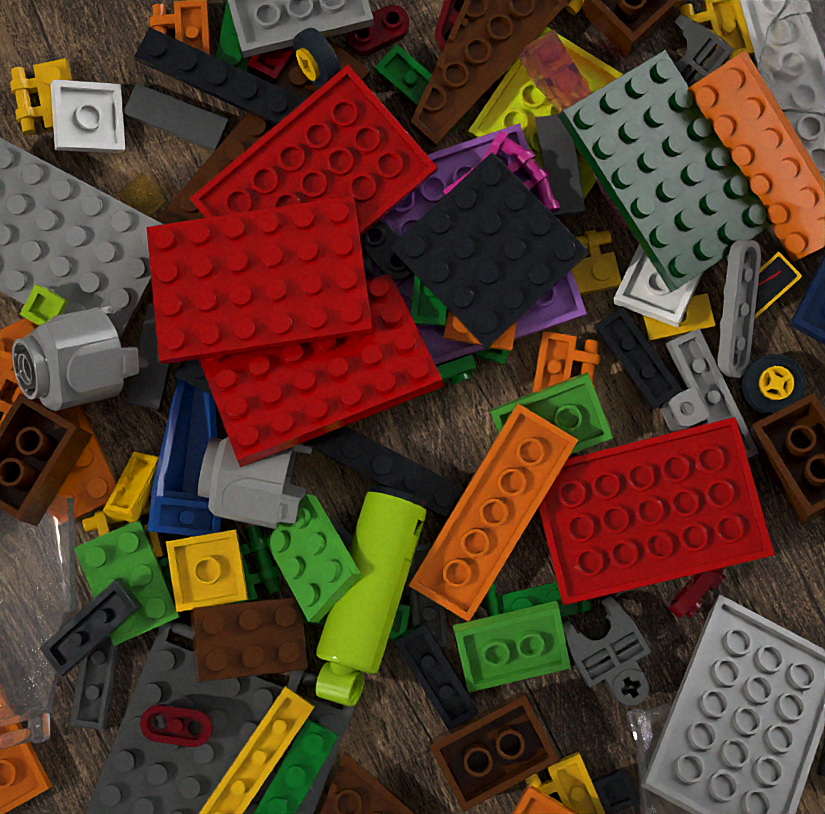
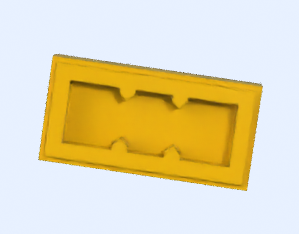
(696, 316)
(132, 488)

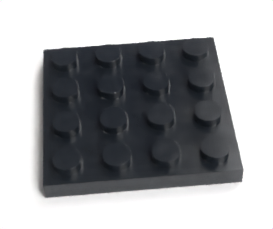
(489, 250)

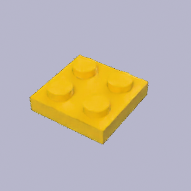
(207, 570)

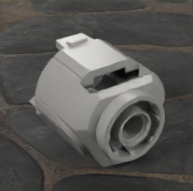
(73, 360)
(254, 492)

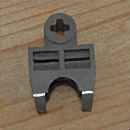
(700, 44)
(617, 666)

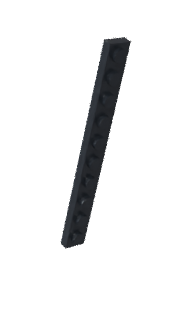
(365, 457)

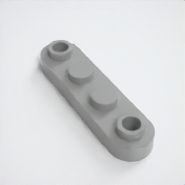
(739, 308)

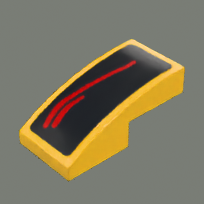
(774, 280)

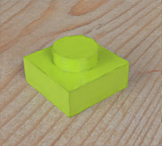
(43, 305)

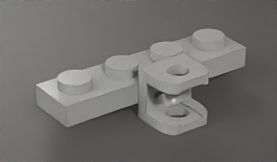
(706, 393)

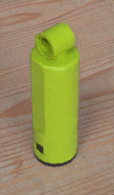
(364, 615)

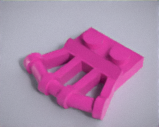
(524, 159)

